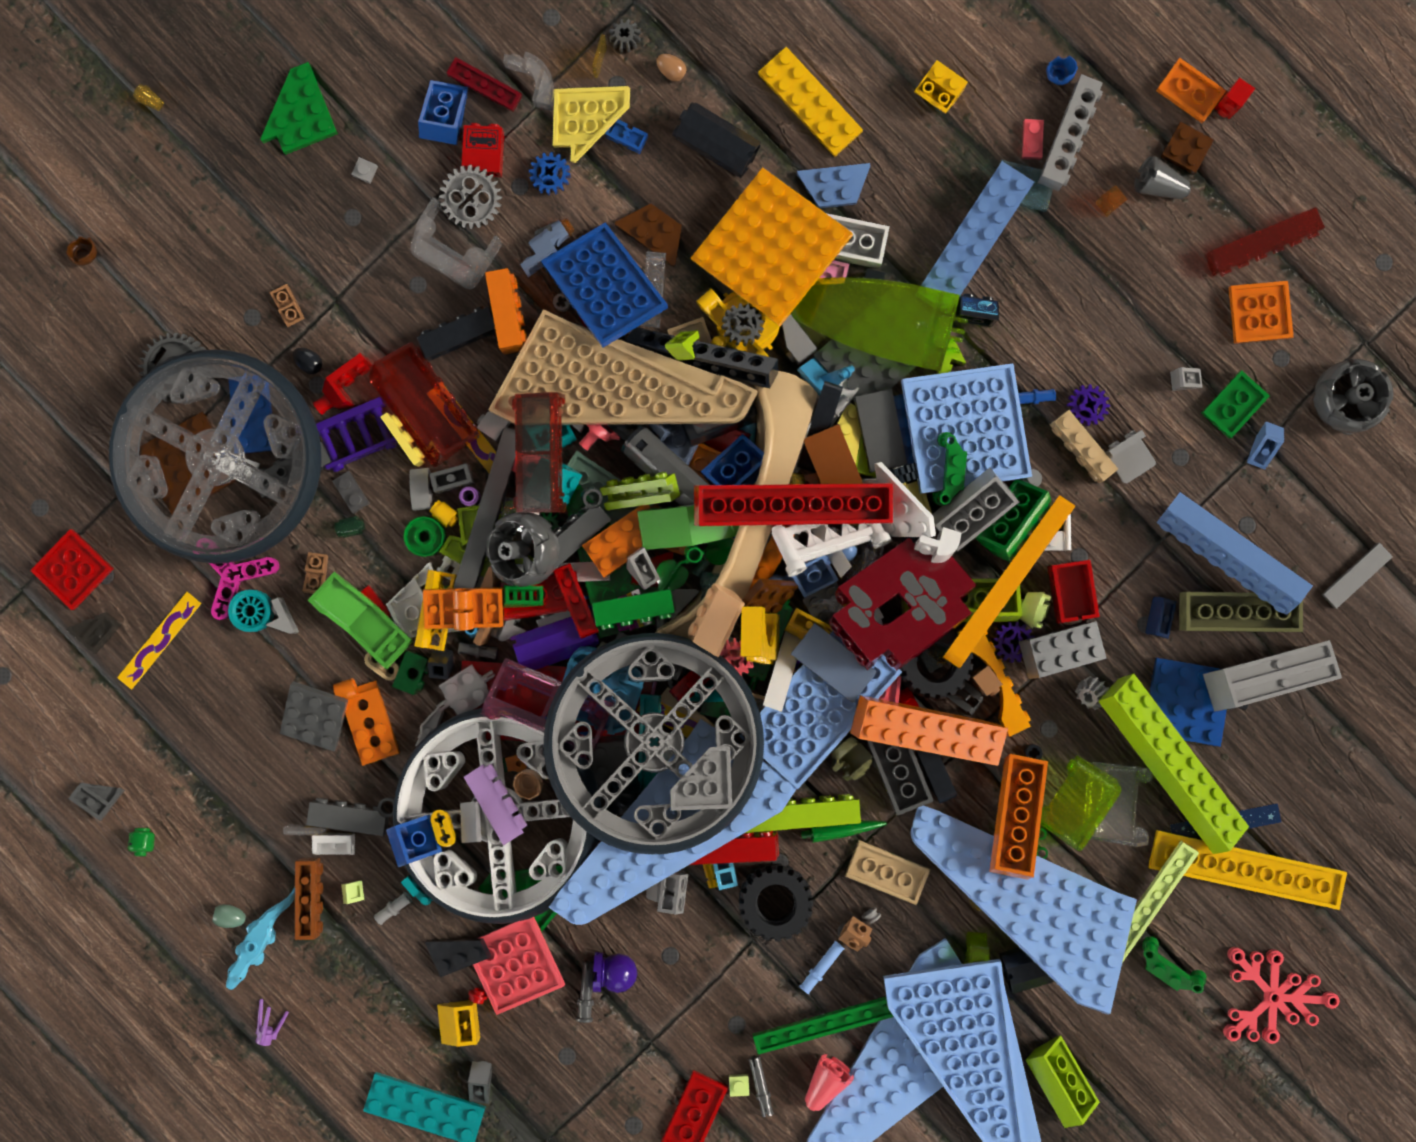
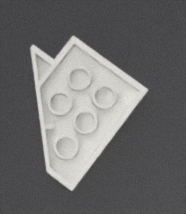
(909, 515)

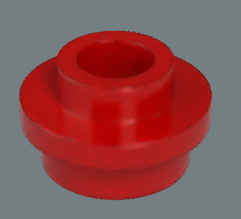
(477, 995)

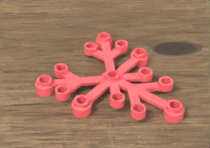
(1249, 1018)

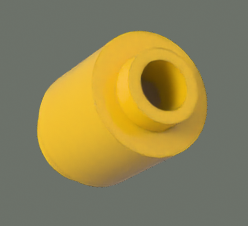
(444, 514)

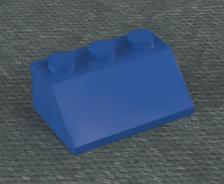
(736, 464)

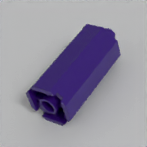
(550, 644)

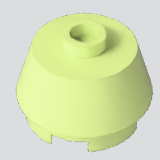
(1035, 608)

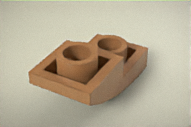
(287, 305)
(315, 572)

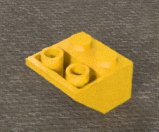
(941, 87)
(459, 1023)

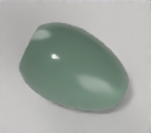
(228, 916)

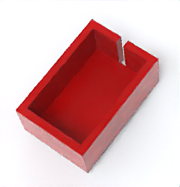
(1073, 591)

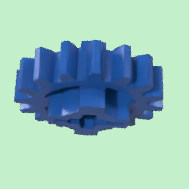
(554, 168)

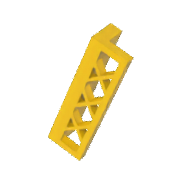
(425, 636)

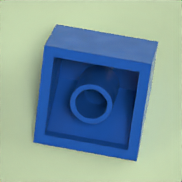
(413, 840)

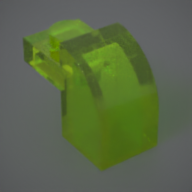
(976, 947)

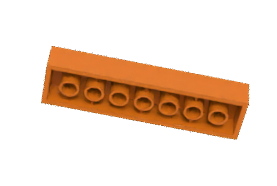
(928, 730)

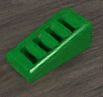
(522, 603)

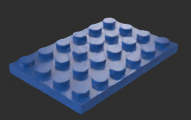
(604, 284)

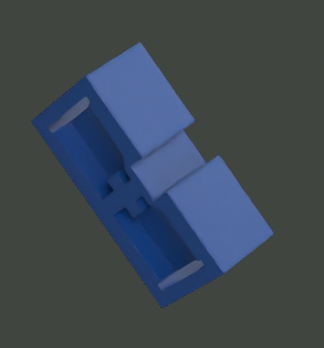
(626, 136)

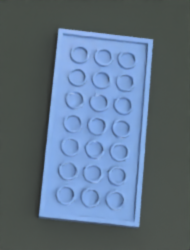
(813, 720)

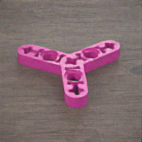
(233, 584)

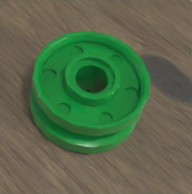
(413, 533)

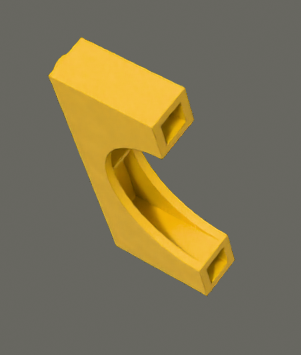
(759, 635)

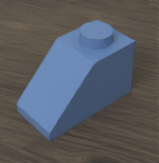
(1266, 445)

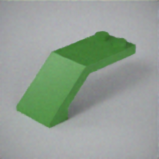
(676, 528)
(361, 619)

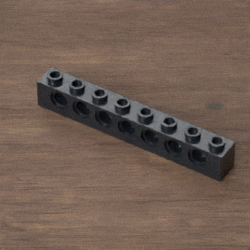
(716, 359)

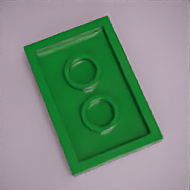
(1235, 404)

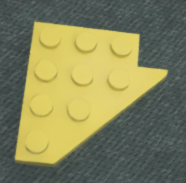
(585, 115)

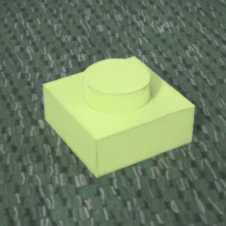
(352, 892)
(739, 1085)

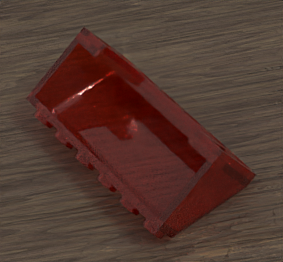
(422, 403)

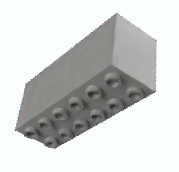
(1272, 676)

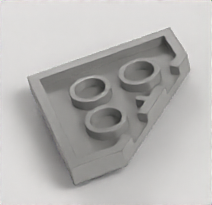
(705, 783)

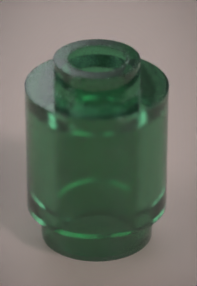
(349, 527)

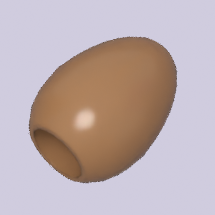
(671, 67)

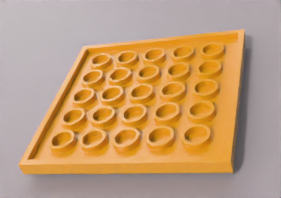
(771, 246)

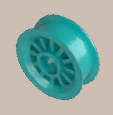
(234, 606)

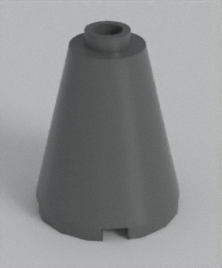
(1161, 180)

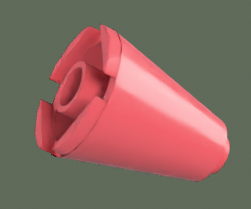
(827, 1082)

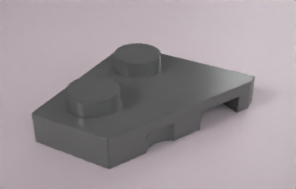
(96, 798)

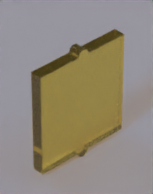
(599, 56)

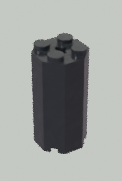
(716, 139)
(1021, 971)

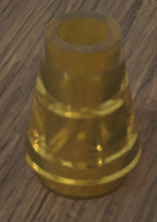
(147, 97)

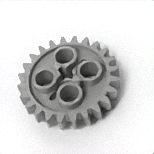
(458, 183)

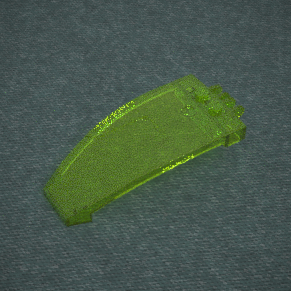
(883, 318)

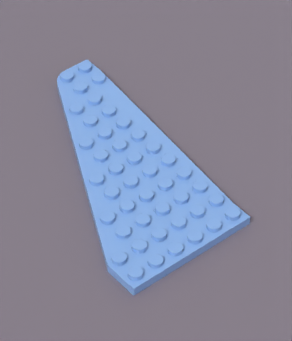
(617, 875)
(1056, 917)
(969, 1041)

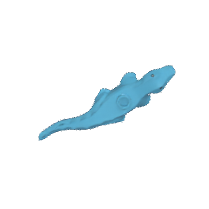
(259, 936)

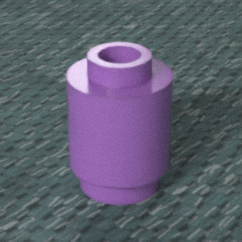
(464, 494)

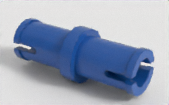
(1037, 396)

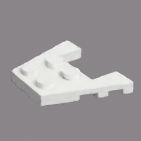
(407, 603)

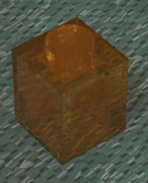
(1111, 200)

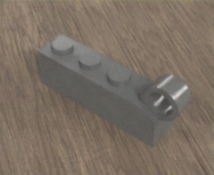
(580, 526)
(349, 817)

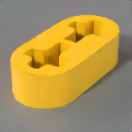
(447, 827)

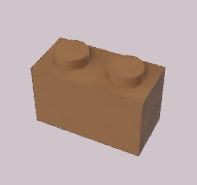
(985, 680)

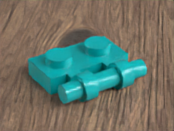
(416, 891)

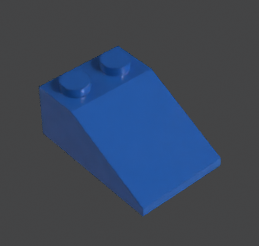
(442, 112)

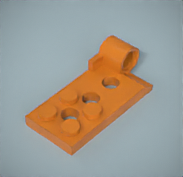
(356, 720)

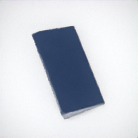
(1160, 617)

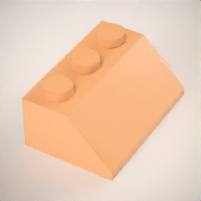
(715, 619)

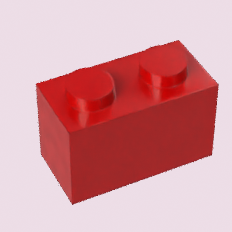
(1234, 98)

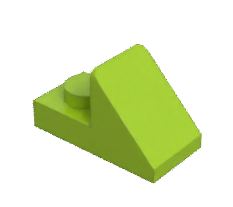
(681, 345)
(956, 358)

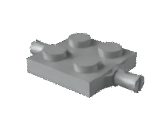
(465, 690)

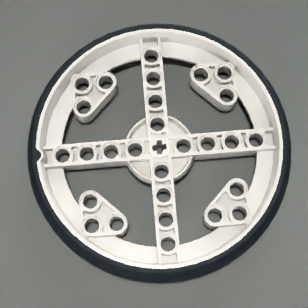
(430, 871)

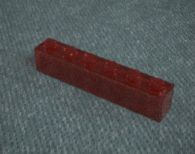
(1265, 241)

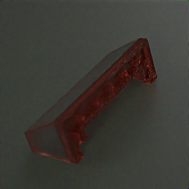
(538, 452)

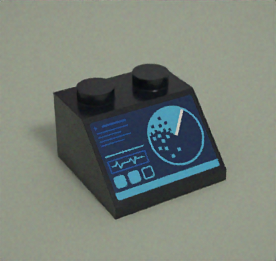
(978, 311)

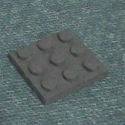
(313, 716)

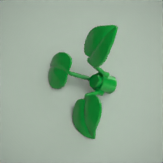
(674, 575)

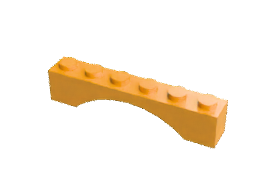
(1010, 711)

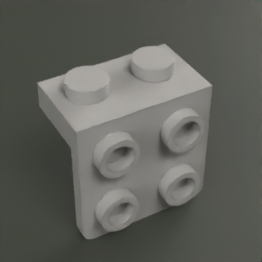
(1130, 456)

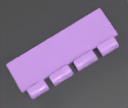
(490, 797)

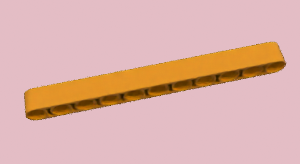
(1009, 582)

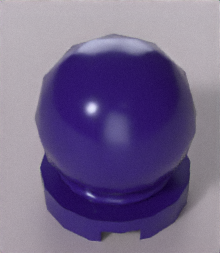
(614, 973)

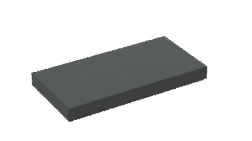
(880, 429)

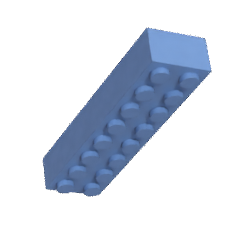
(979, 230)
(1234, 554)

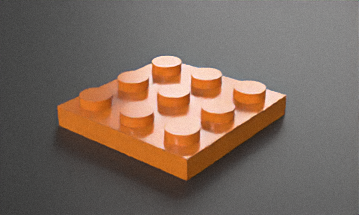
(1261, 312)

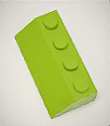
(1063, 1082)

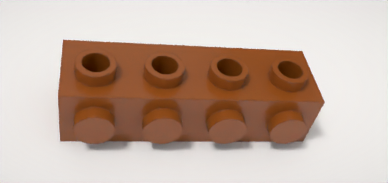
(308, 898)

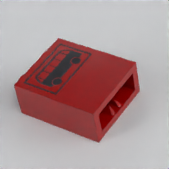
(483, 148)

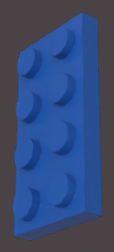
(253, 434)

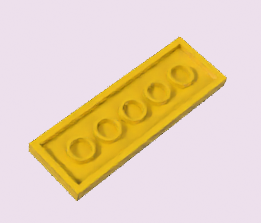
(810, 101)

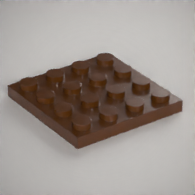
(174, 462)

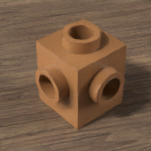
(855, 934)

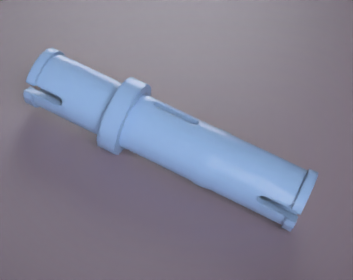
(821, 968)

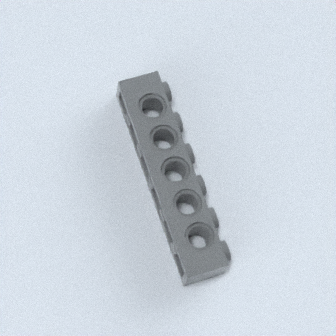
(1084, 88)

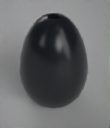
(307, 360)

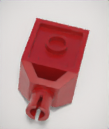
(333, 392)

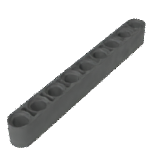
(488, 512)

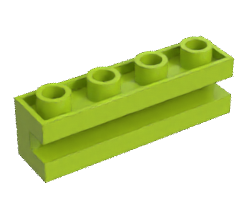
(640, 491)

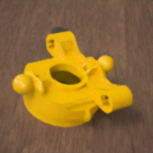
(716, 309)

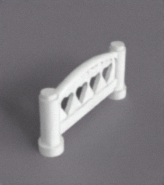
(796, 553)

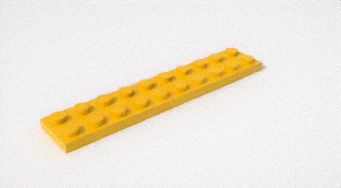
(1255, 871)

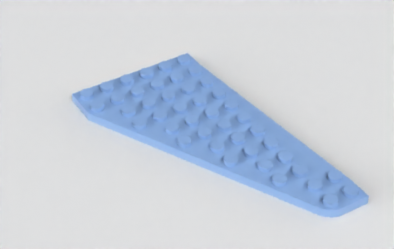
(887, 1075)

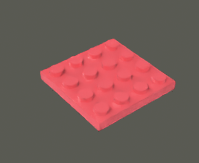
(518, 966)

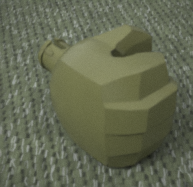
(851, 758)

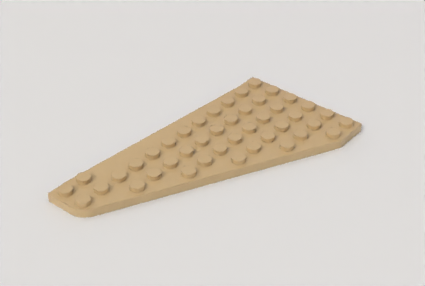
(616, 381)

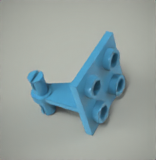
(816, 374)

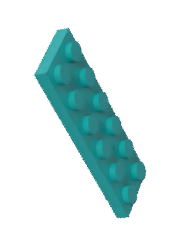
(424, 1108)

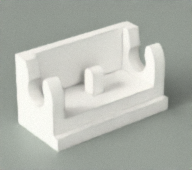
(333, 843)

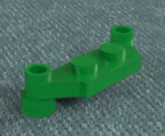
(954, 469)
(1168, 971)

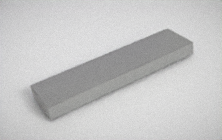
(1357, 575)

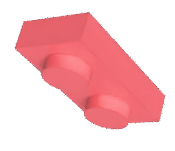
(1032, 139)

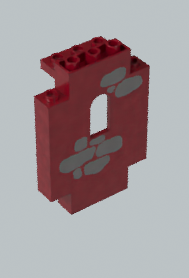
(926, 587)

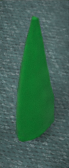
(827, 833)

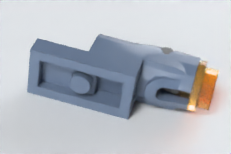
(544, 244)

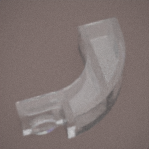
(533, 66)

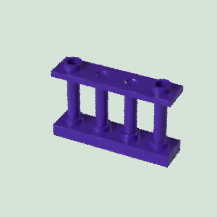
(358, 415)

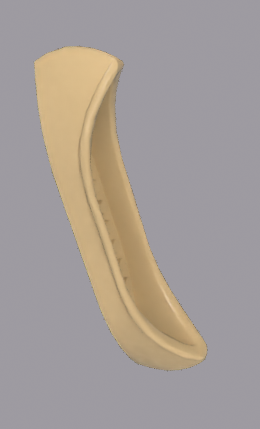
(781, 430)

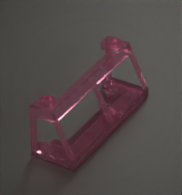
(513, 674)

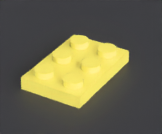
(404, 439)

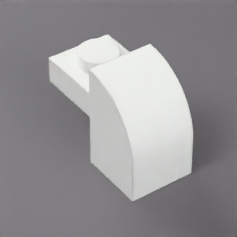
(942, 548)

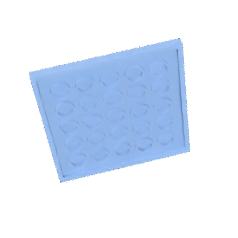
(982, 414)

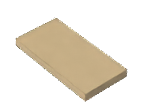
(887, 872)

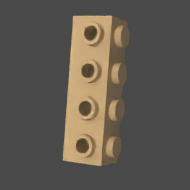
(1083, 446)

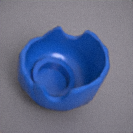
(1061, 70)

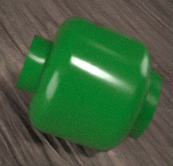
(141, 841)

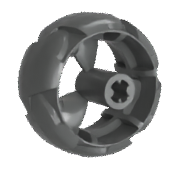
(1373, 410)
(504, 551)

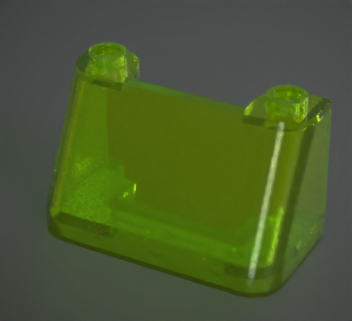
(1080, 803)

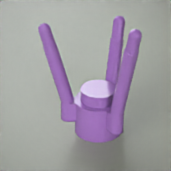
(265, 1033)

